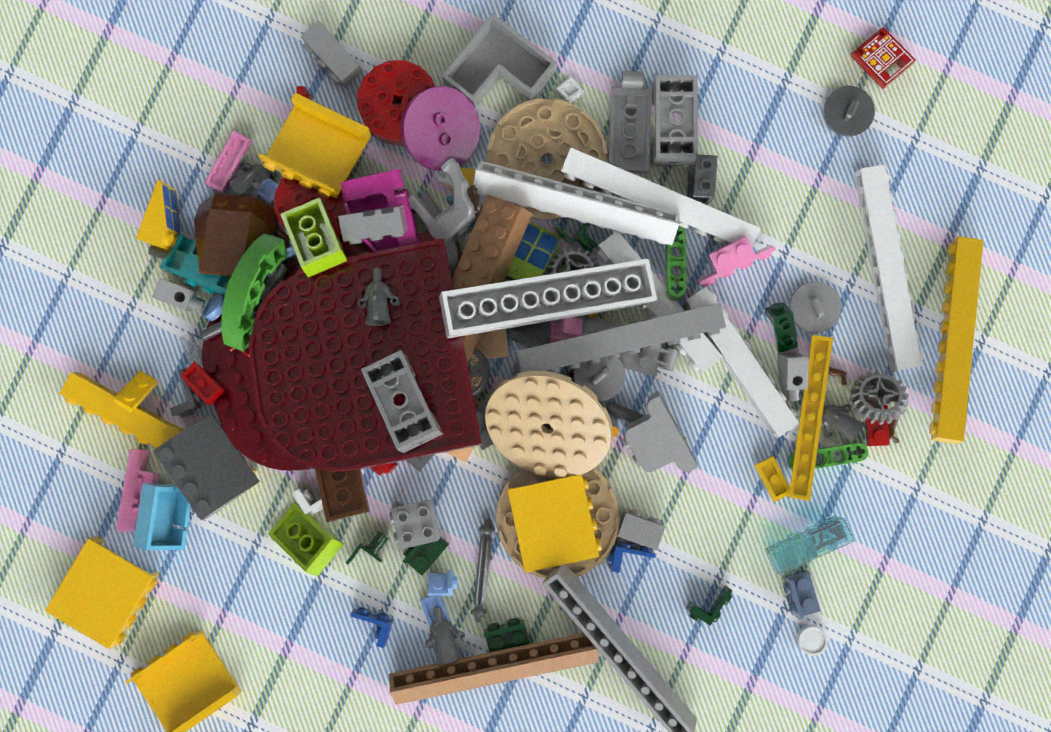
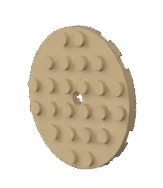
(542, 129)
(578, 422)
(604, 511)

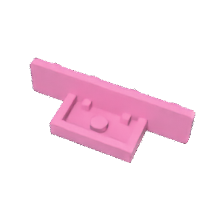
(732, 257)
(134, 477)

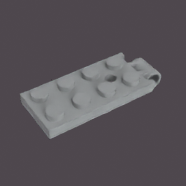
(630, 133)
(647, 361)

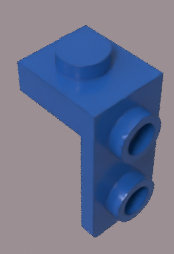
(615, 558)

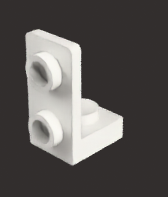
(304, 499)

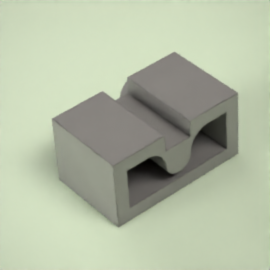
(641, 530)

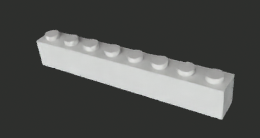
(699, 351)
(747, 370)

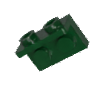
(424, 555)
(506, 635)

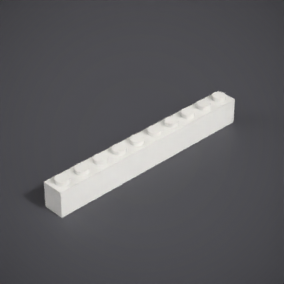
(637, 189)
(576, 203)
(888, 268)

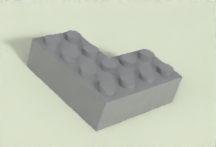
(495, 54)

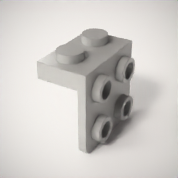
(415, 524)

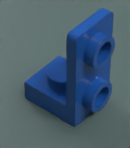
(382, 619)

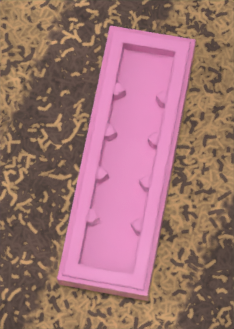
(228, 162)

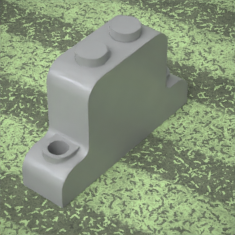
(658, 439)

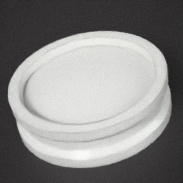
(812, 640)

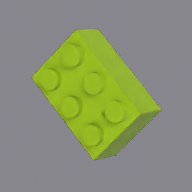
(313, 237)

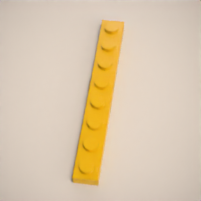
(810, 418)

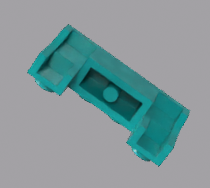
(183, 263)

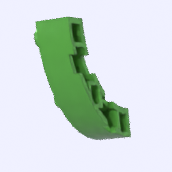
(246, 289)

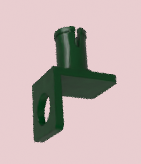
(580, 236)
(372, 549)

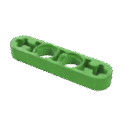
(679, 262)
(827, 453)

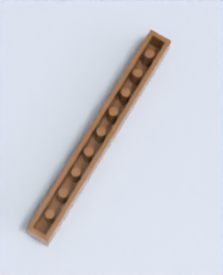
(492, 668)

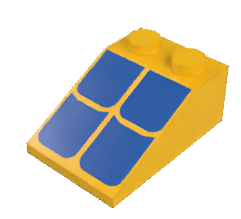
(161, 220)

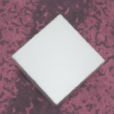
(570, 90)

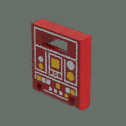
(881, 53)

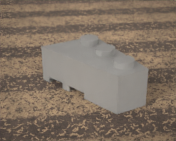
(373, 224)

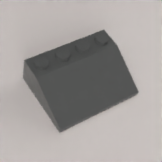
(206, 467)

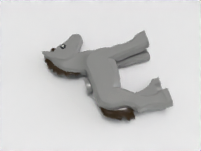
(453, 220)

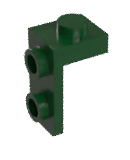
(783, 325)
(714, 613)

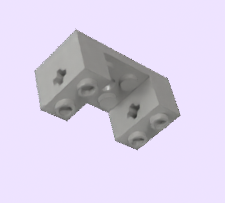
(675, 141)
(411, 422)

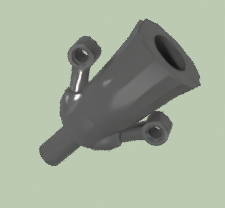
(251, 179)
(377, 304)
(840, 422)
(441, 633)

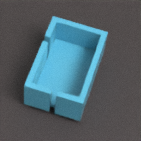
(158, 510)

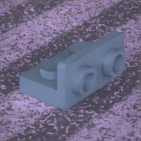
(801, 594)

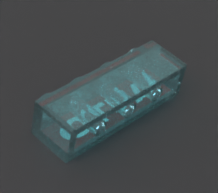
(809, 544)

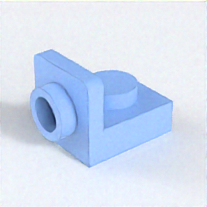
(442, 584)

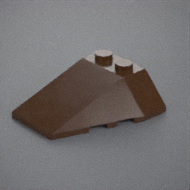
(227, 228)

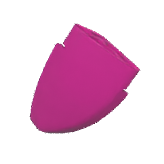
(381, 192)

